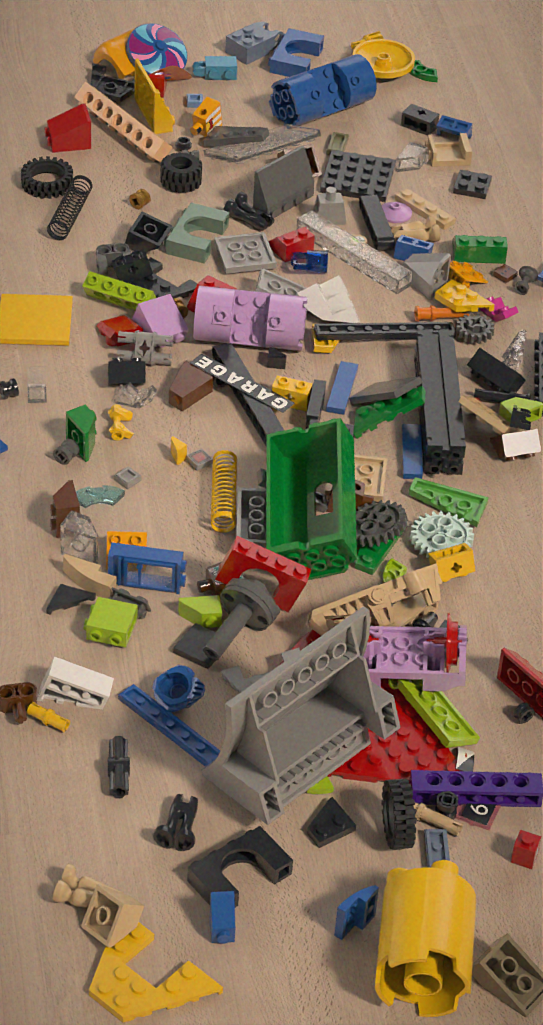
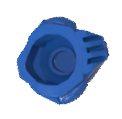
(178, 688)

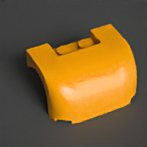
(115, 52)

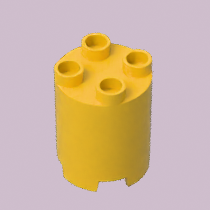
(426, 938)

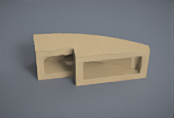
(89, 576)

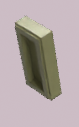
(337, 142)

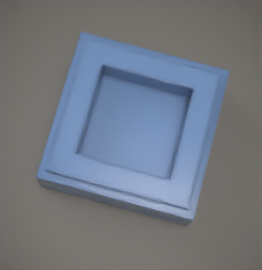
(194, 100)

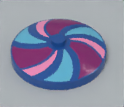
(156, 48)

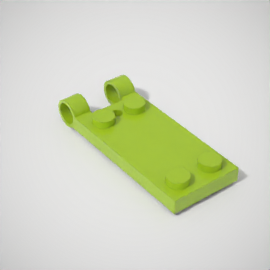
(437, 713)

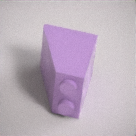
(162, 317)

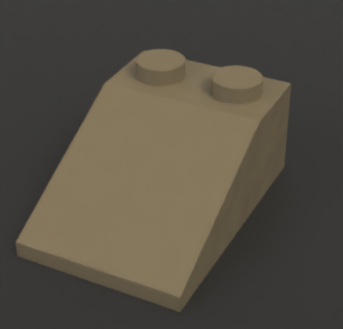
(510, 975)

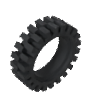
(46, 166)
(398, 814)

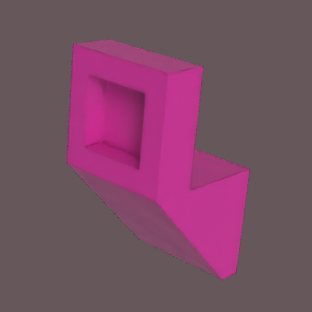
(500, 310)

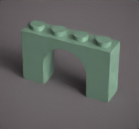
(195, 218)

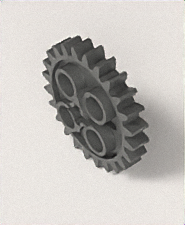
(379, 522)

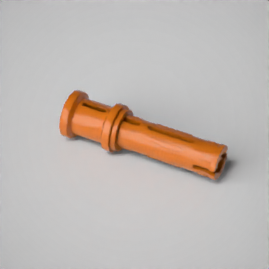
(431, 313)

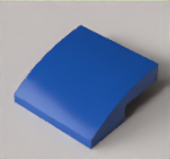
(356, 911)

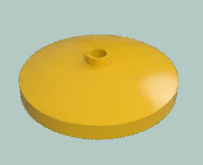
(387, 57)

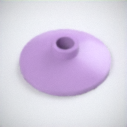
(397, 212)

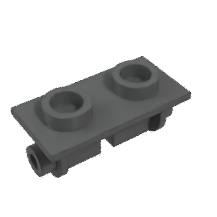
(124, 596)

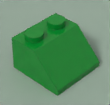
(81, 429)

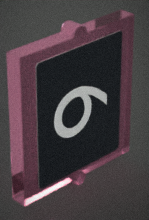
(478, 814)

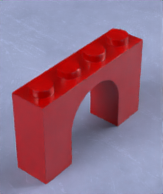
(248, 555)

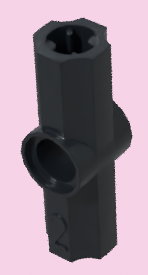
(118, 766)

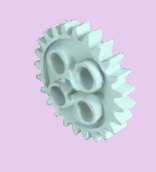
(440, 532)

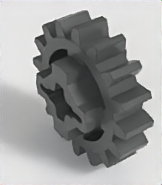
(475, 328)

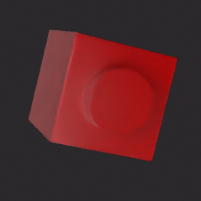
(526, 849)

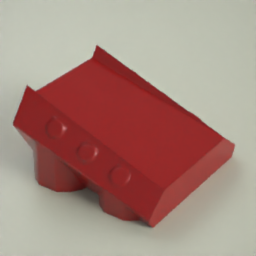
(113, 325)

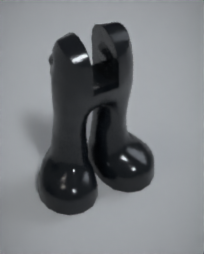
(247, 213)
(185, 837)

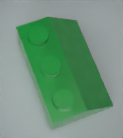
(480, 249)

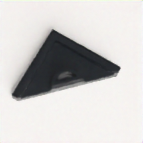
(68, 597)

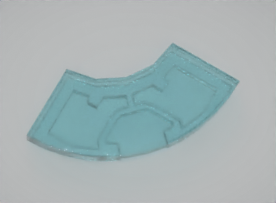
(103, 495)

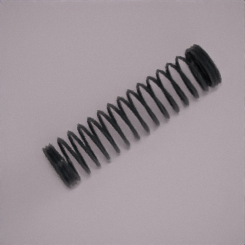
(63, 201)

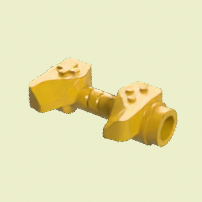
(118, 430)

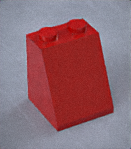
(69, 130)

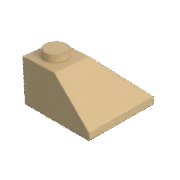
(111, 915)

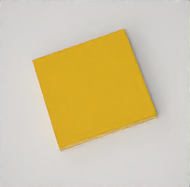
(35, 319)

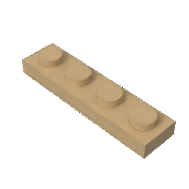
(425, 208)

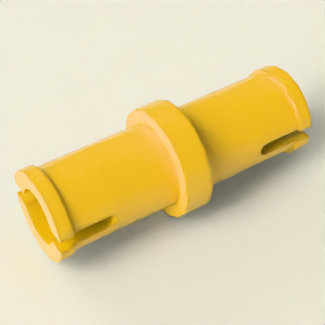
(48, 717)

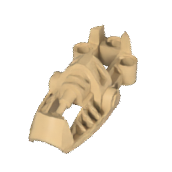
(379, 599)

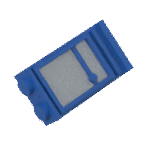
(147, 567)

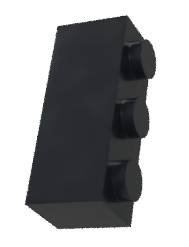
(495, 372)

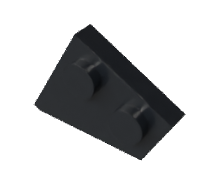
(330, 824)

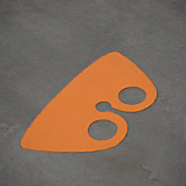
(176, 73)

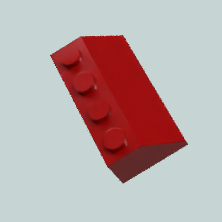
(521, 679)

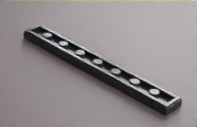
(361, 331)

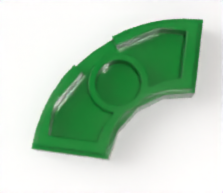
(424, 73)

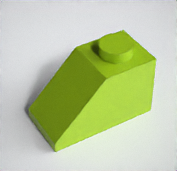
(534, 407)
(201, 610)

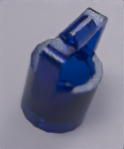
(315, 261)

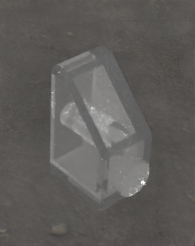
(411, 158)

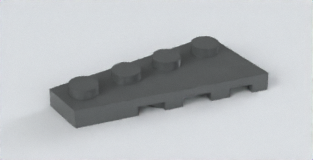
(233, 135)

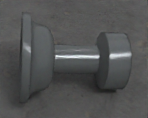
(528, 274)

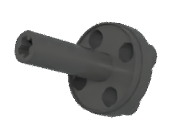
(247, 606)

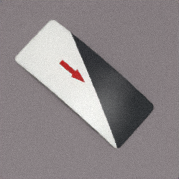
(465, 760)

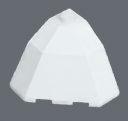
(330, 301)

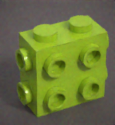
(111, 622)

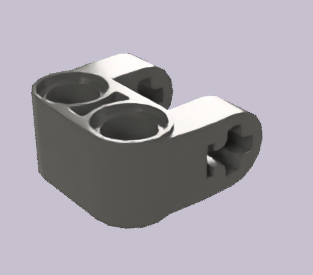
(108, 252)

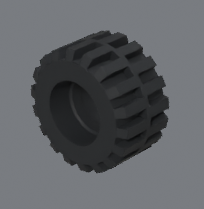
(181, 172)

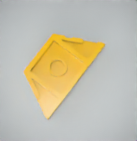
(461, 298)

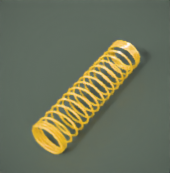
(224, 488)

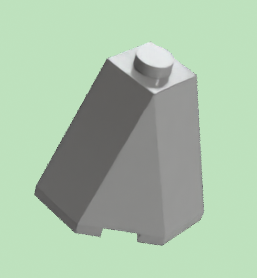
(428, 271)

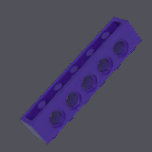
(486, 787)

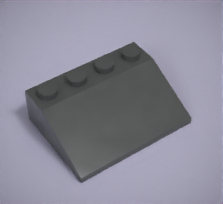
(283, 183)

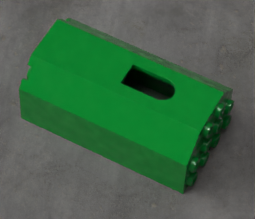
(295, 468)

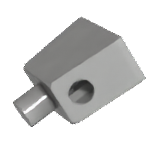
(331, 206)

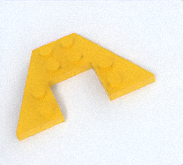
(130, 995)

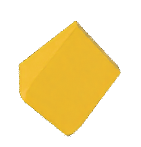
(178, 450)

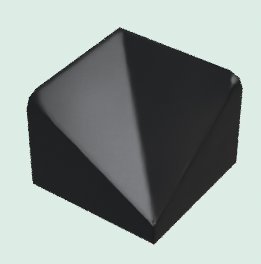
(276, 359)

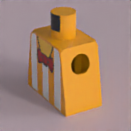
(206, 117)

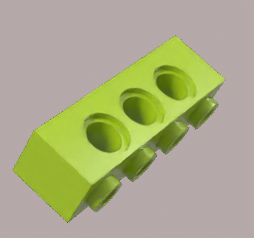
(116, 291)

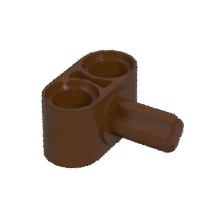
(17, 698)

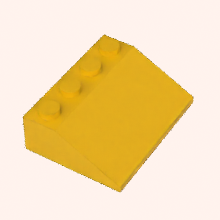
(151, 103)

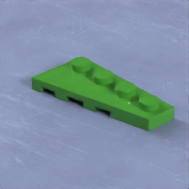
(450, 499)

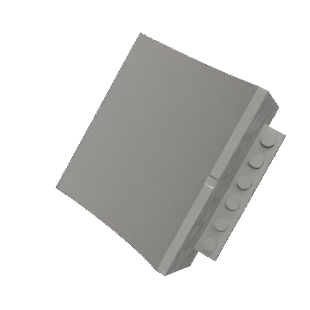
(302, 721)

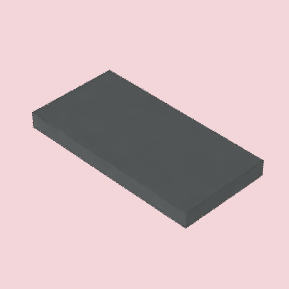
(385, 390)

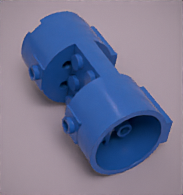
(323, 90)

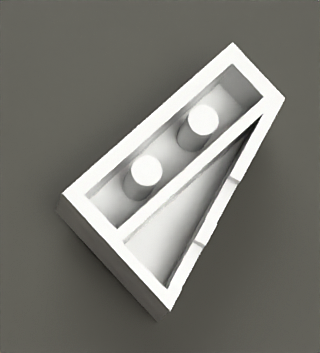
(75, 684)

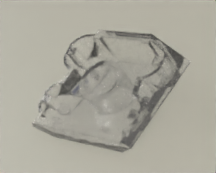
(514, 353)

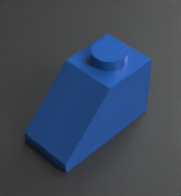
(222, 917)

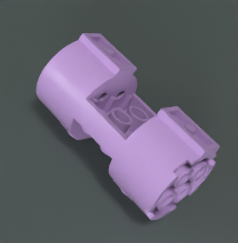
(249, 318)

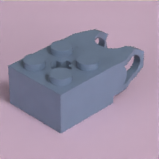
(252, 42)

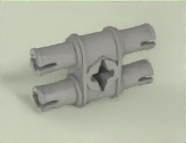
(152, 341)

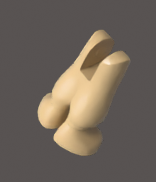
(418, 230)
(76, 890)

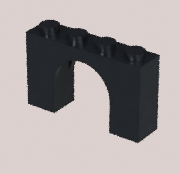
(254, 848)

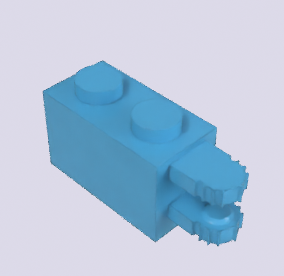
(216, 68)

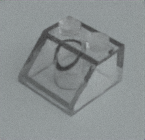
(79, 537)

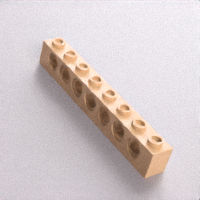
(123, 122)

